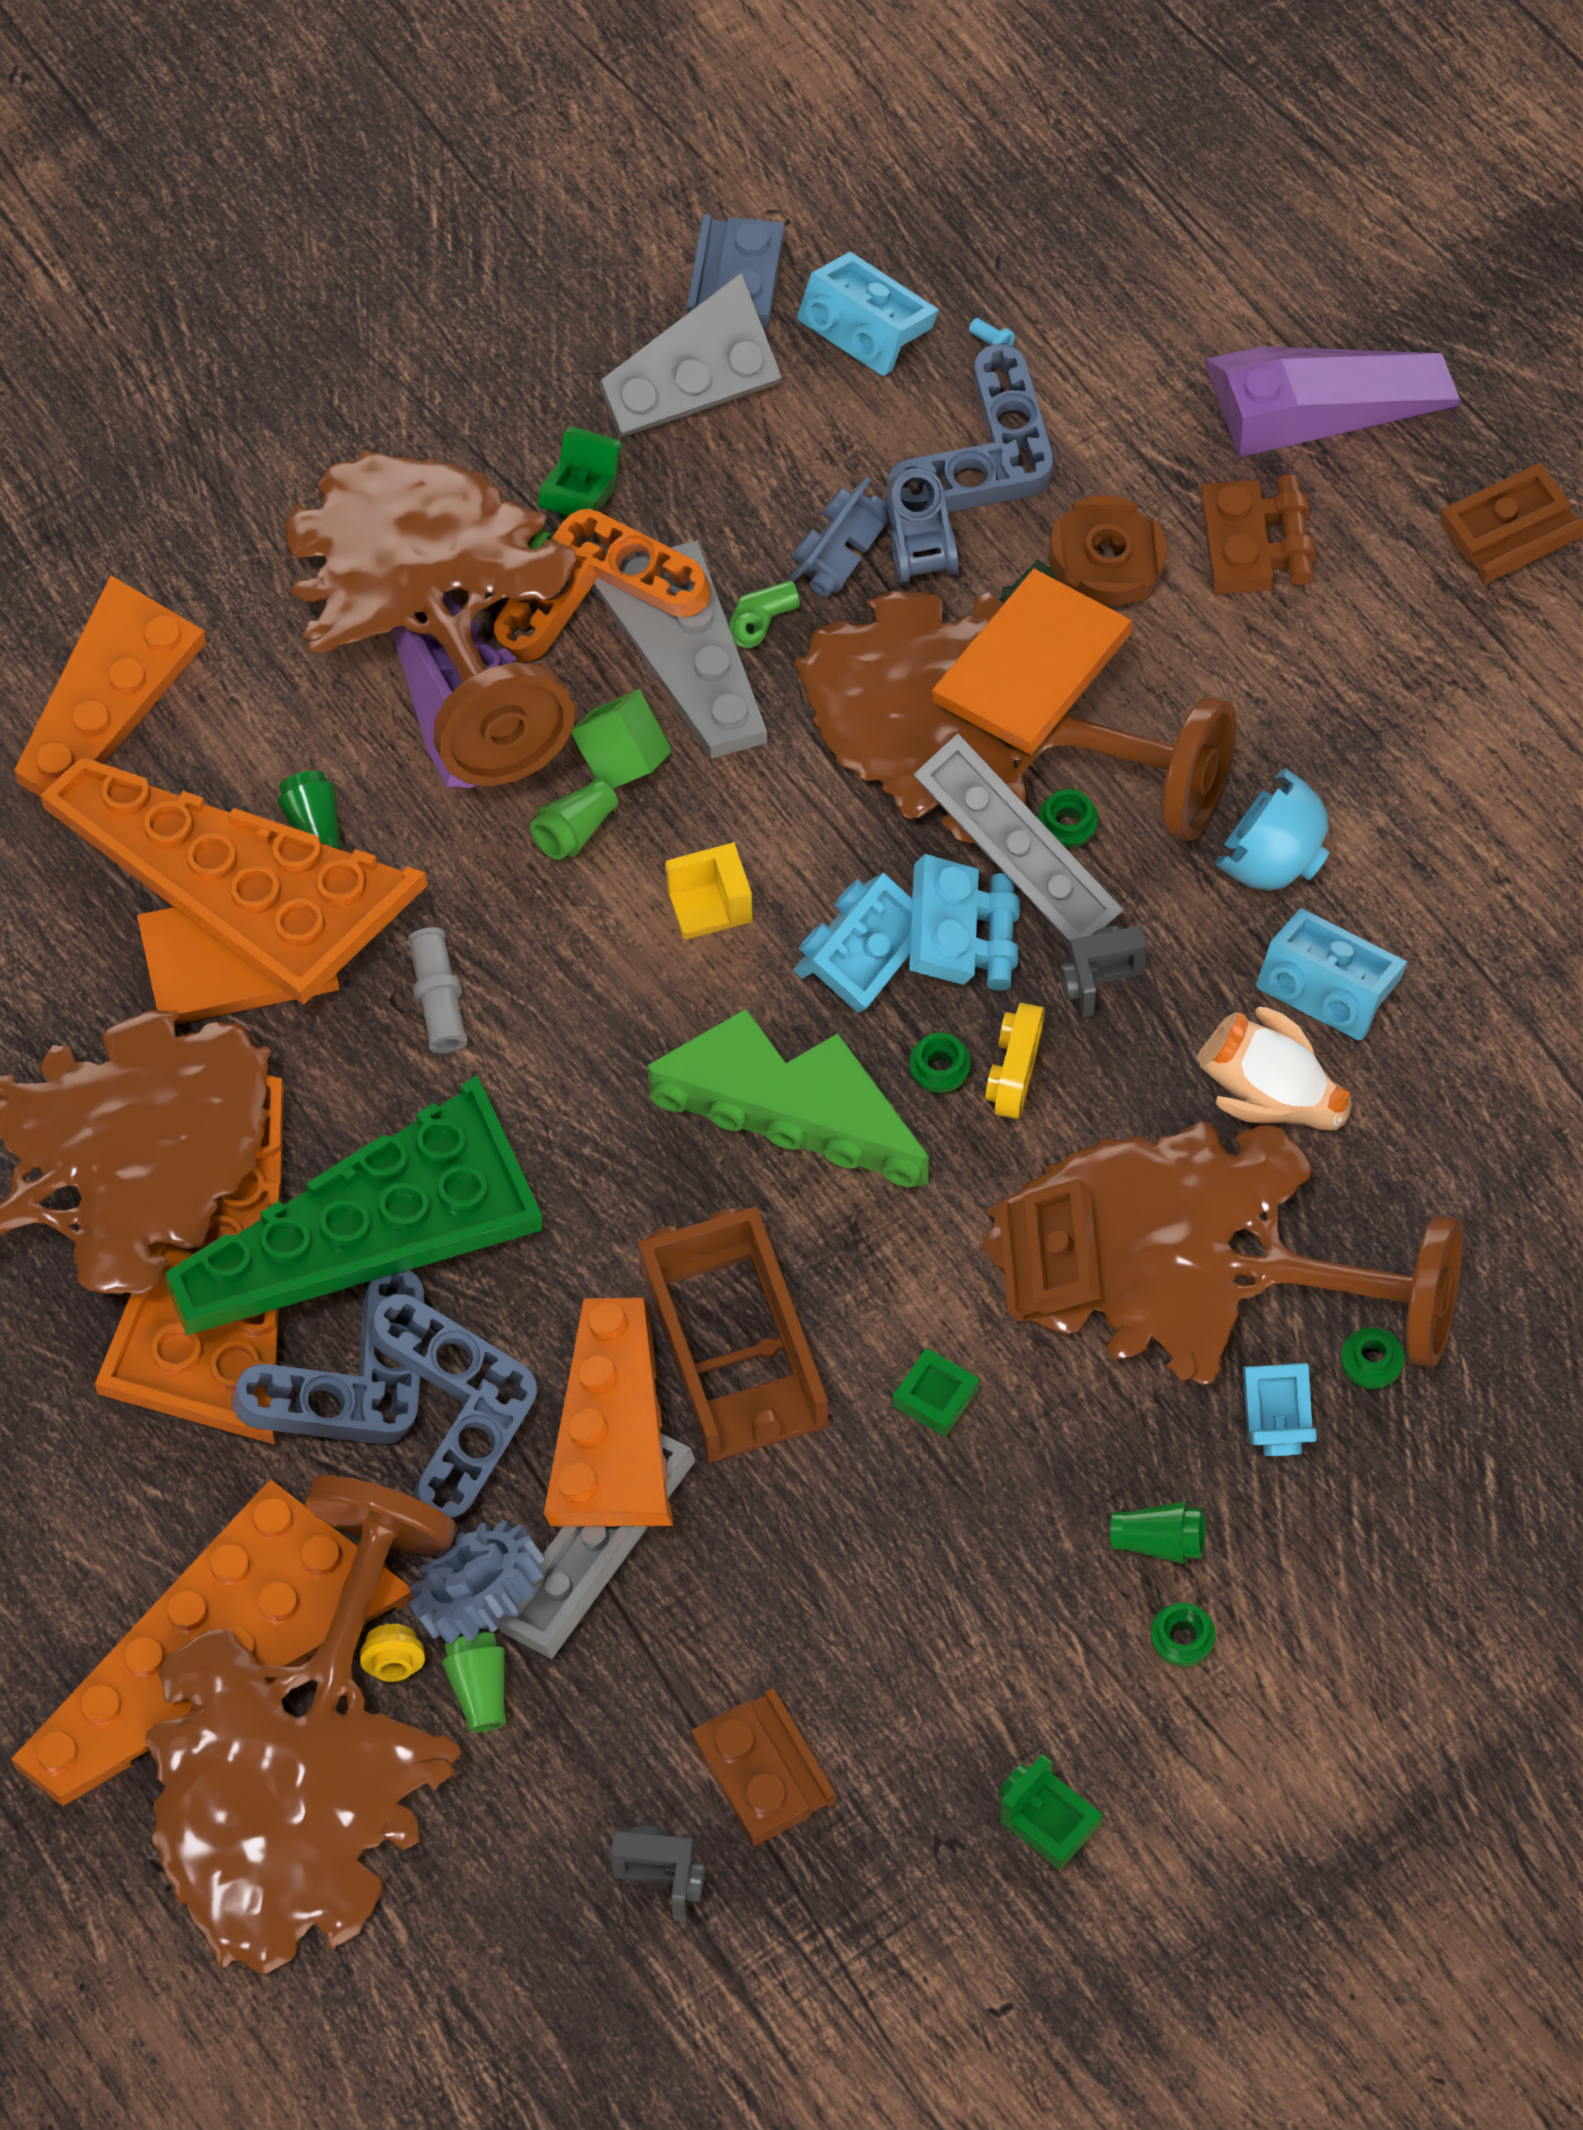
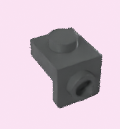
(1101, 958)
(655, 1857)

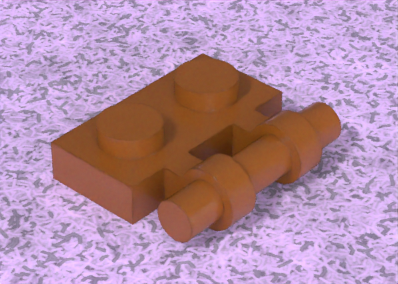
(1238, 538)

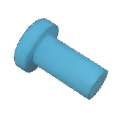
(990, 334)

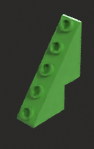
(811, 1102)

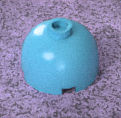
(1278, 837)

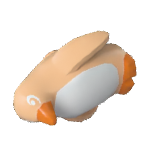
(1272, 1073)

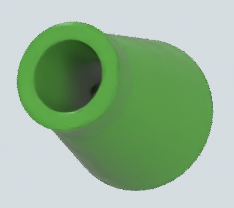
(570, 821)
(477, 1680)

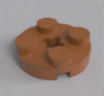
(1105, 579)

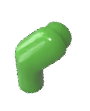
(756, 611)

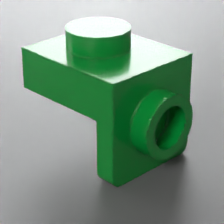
(583, 475)
(1047, 1812)

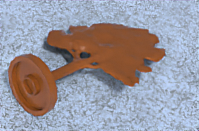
(392, 548)
(880, 718)
(140, 1141)
(1167, 1254)
(278, 1807)

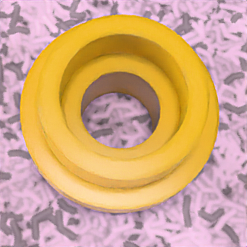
(392, 1652)

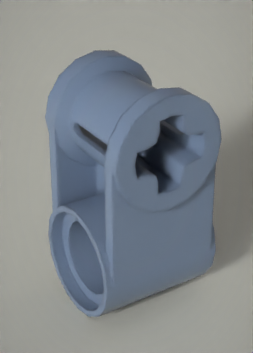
(920, 529)

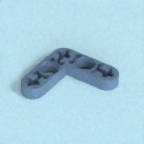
(1000, 458)
(356, 1394)
(480, 1406)

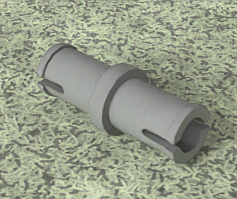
(437, 990)

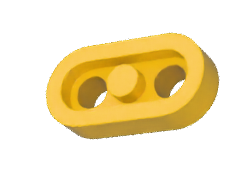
(1021, 1038)

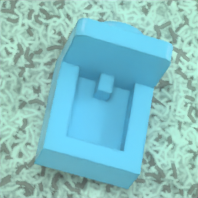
(1278, 1407)

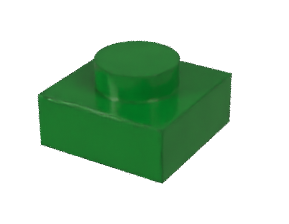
(935, 1392)

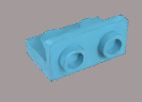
(864, 311)
(862, 943)
(1329, 973)

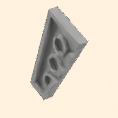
(691, 660)

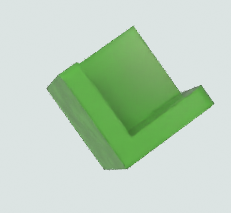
(621, 740)

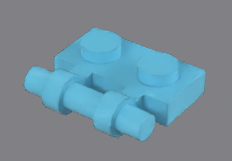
(946, 918)

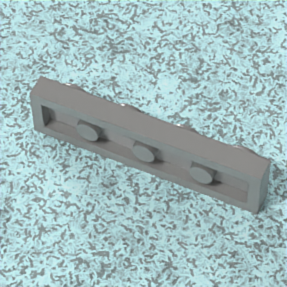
(1016, 841)
(579, 1568)

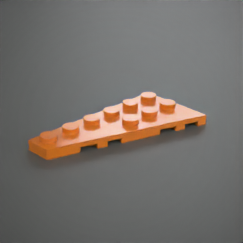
(242, 878)
(196, 1374)
(263, 1578)

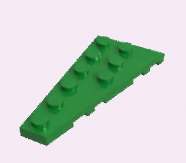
(381, 1211)

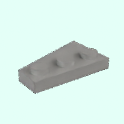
(694, 364)

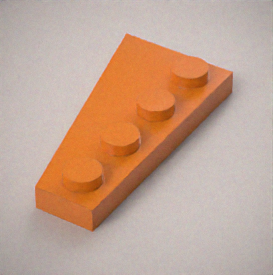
(109, 683)
(609, 1434)

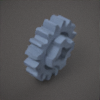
(477, 1582)

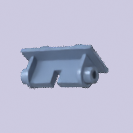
(851, 520)

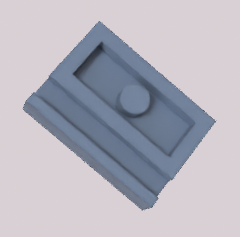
(735, 248)

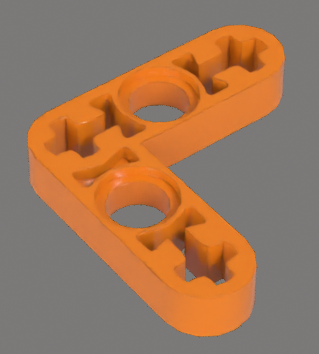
(594, 564)

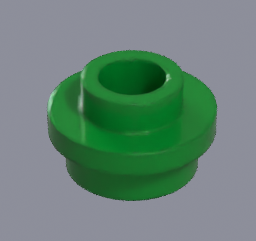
(1074, 805)
(940, 1048)
(1372, 1374)
(1185, 1617)

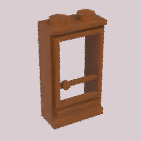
(759, 1413)

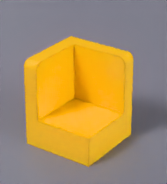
(709, 891)

